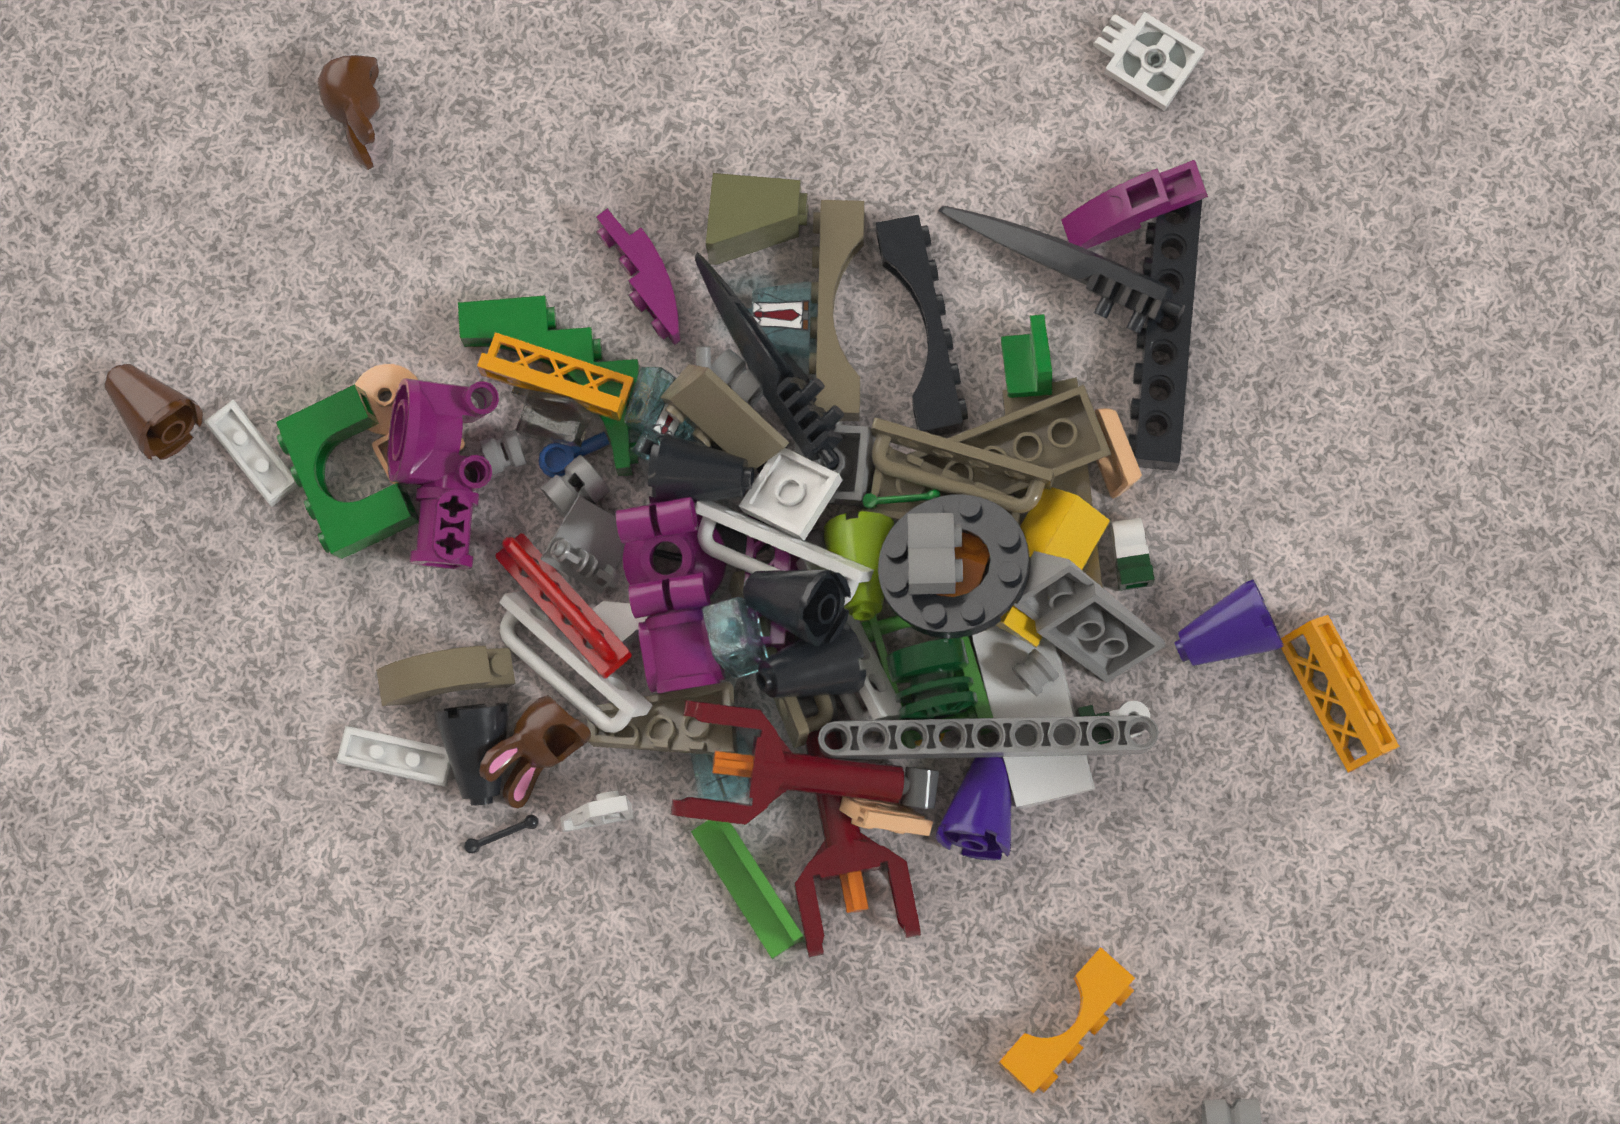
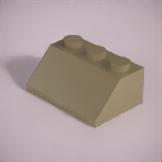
(721, 416)

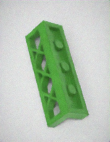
(748, 886)

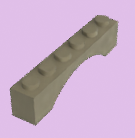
(841, 238)

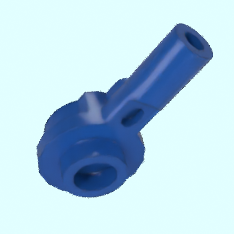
(557, 456)

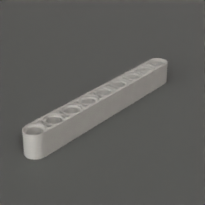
(1004, 728)

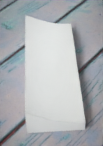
(1031, 778)

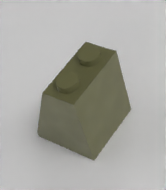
(752, 214)

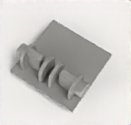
(587, 546)

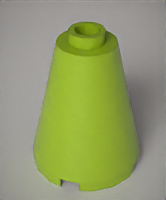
(861, 542)

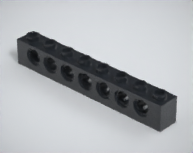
(1165, 450)

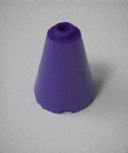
(1230, 629)
(980, 812)

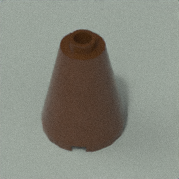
(152, 411)

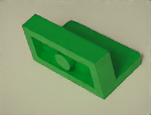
(1028, 361)

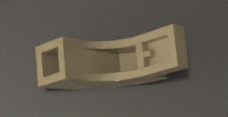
(444, 672)

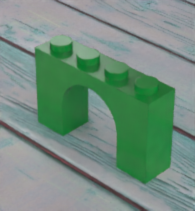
(309, 440)

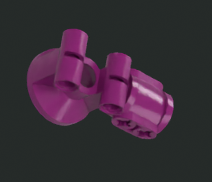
(425, 452)
(675, 633)

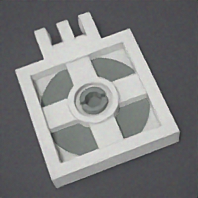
(1148, 57)

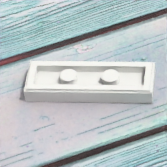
(252, 452)
(394, 756)

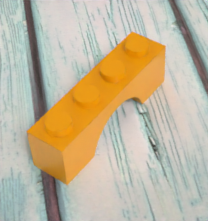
(1100, 985)

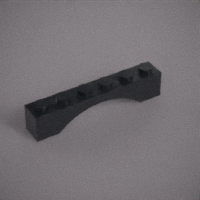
(904, 255)

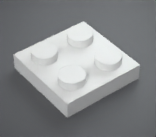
(791, 493)

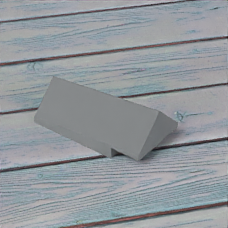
(1084, 618)

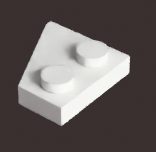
(606, 810)

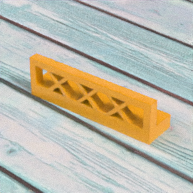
(521, 376)
(1349, 688)

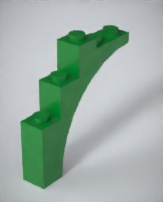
(530, 321)

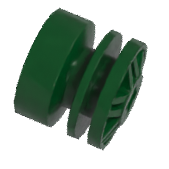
(930, 672)

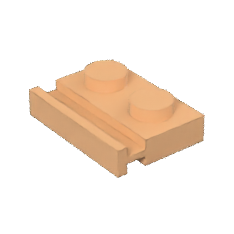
(885, 816)

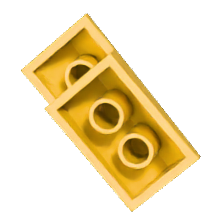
(1059, 527)

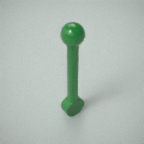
(871, 501)

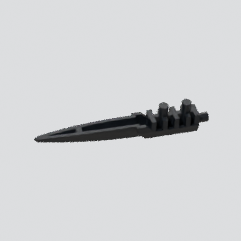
(1101, 275)
(786, 394)

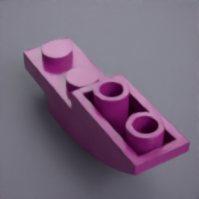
(1133, 202)
(651, 284)

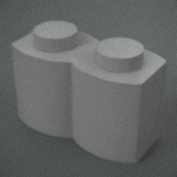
(933, 553)

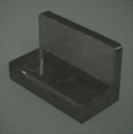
(552, 417)

